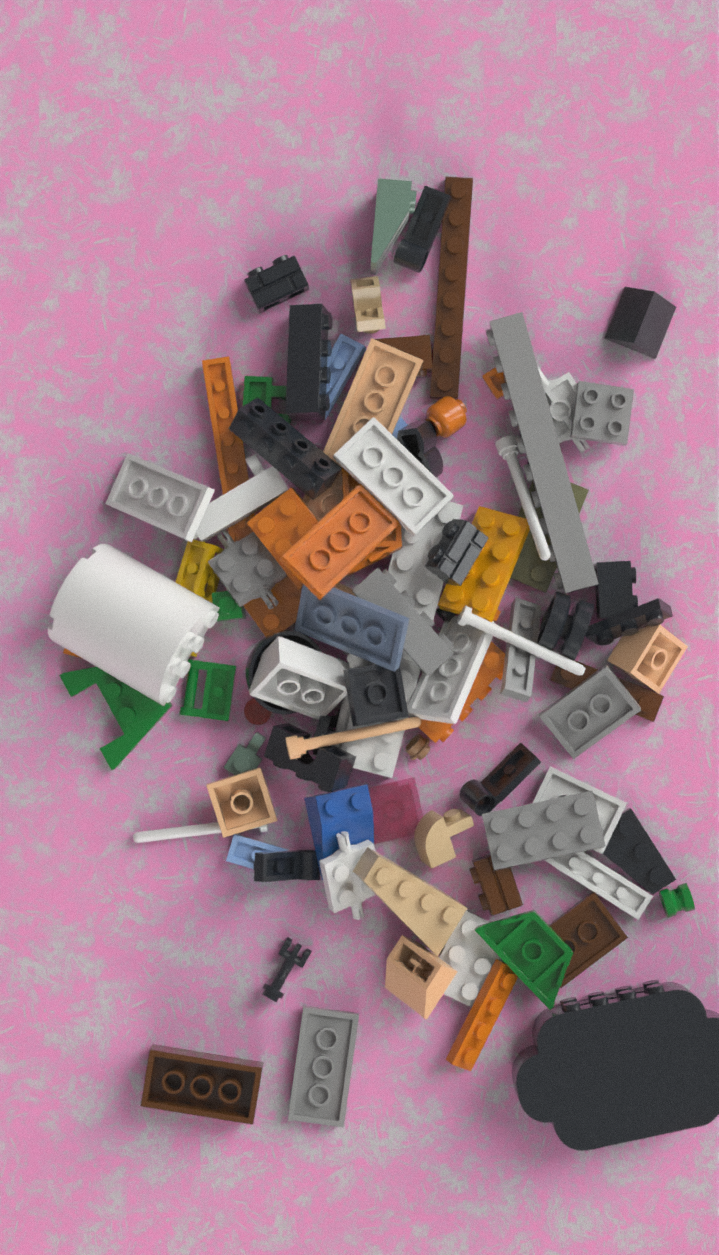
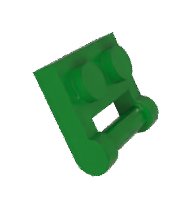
(217, 690)

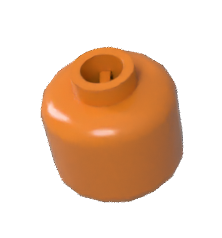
(447, 416)

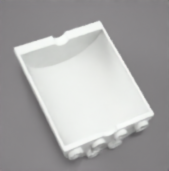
(130, 621)

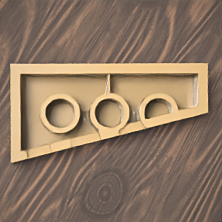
(418, 904)

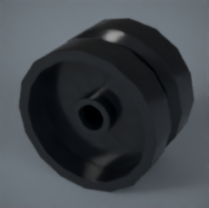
(568, 627)

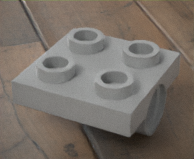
(602, 413)

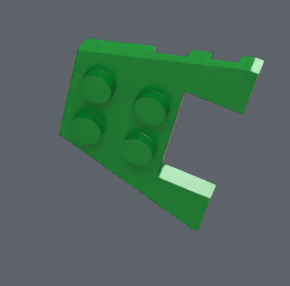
(132, 709)

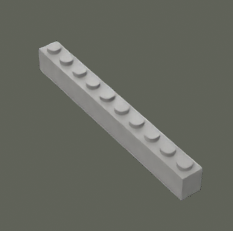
(543, 453)

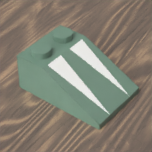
(392, 210)

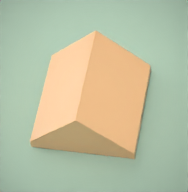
(242, 802)

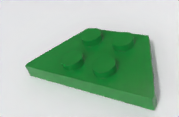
(530, 952)

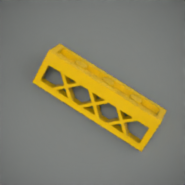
(196, 571)

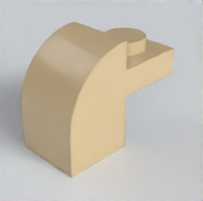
(367, 304)
(434, 835)

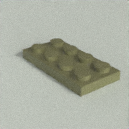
(530, 567)

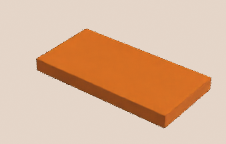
(339, 541)

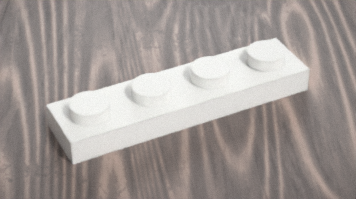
(603, 882)

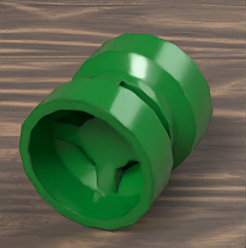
(676, 900)

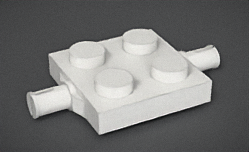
(561, 401)
(340, 882)

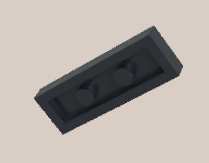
(629, 622)

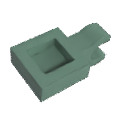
(245, 758)

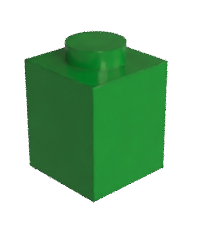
(228, 608)

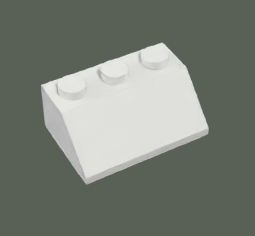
(299, 678)

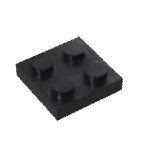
(375, 694)

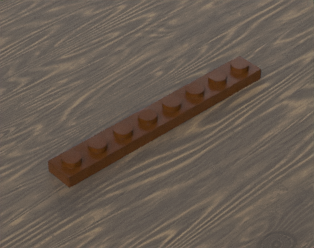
(451, 289)

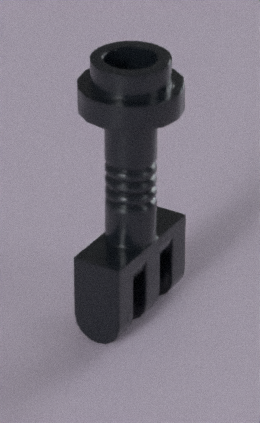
(273, 991)

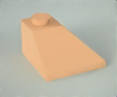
(648, 656)

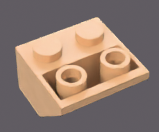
(417, 976)

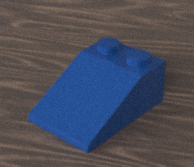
(336, 812)

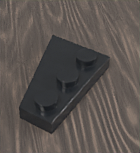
(637, 855)

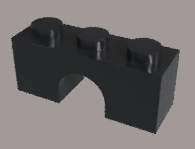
(329, 769)

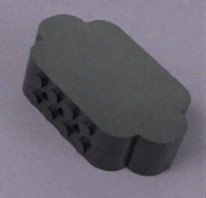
(621, 1066)

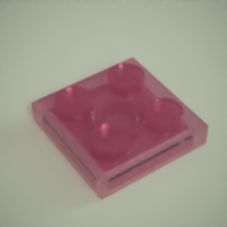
(395, 809)

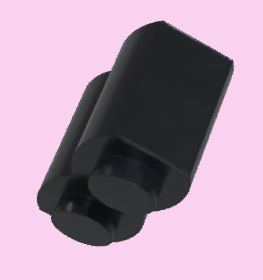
(420, 441)

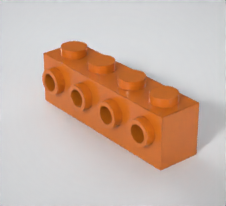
(491, 668)

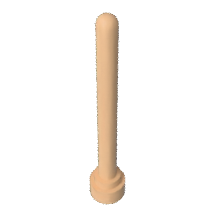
(299, 746)

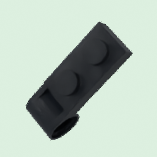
(422, 229)
(500, 782)
(286, 866)

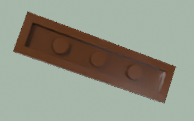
(647, 700)

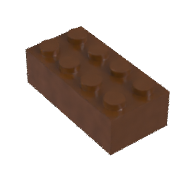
(202, 1084)

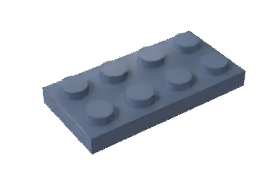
(353, 626)

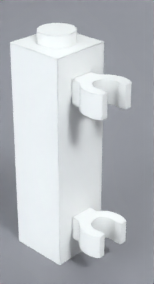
(242, 500)

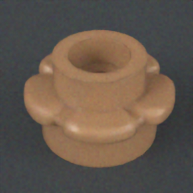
(418, 747)

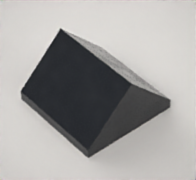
(640, 321)

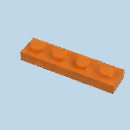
(482, 1016)

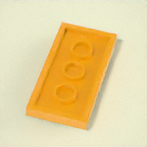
(493, 567)

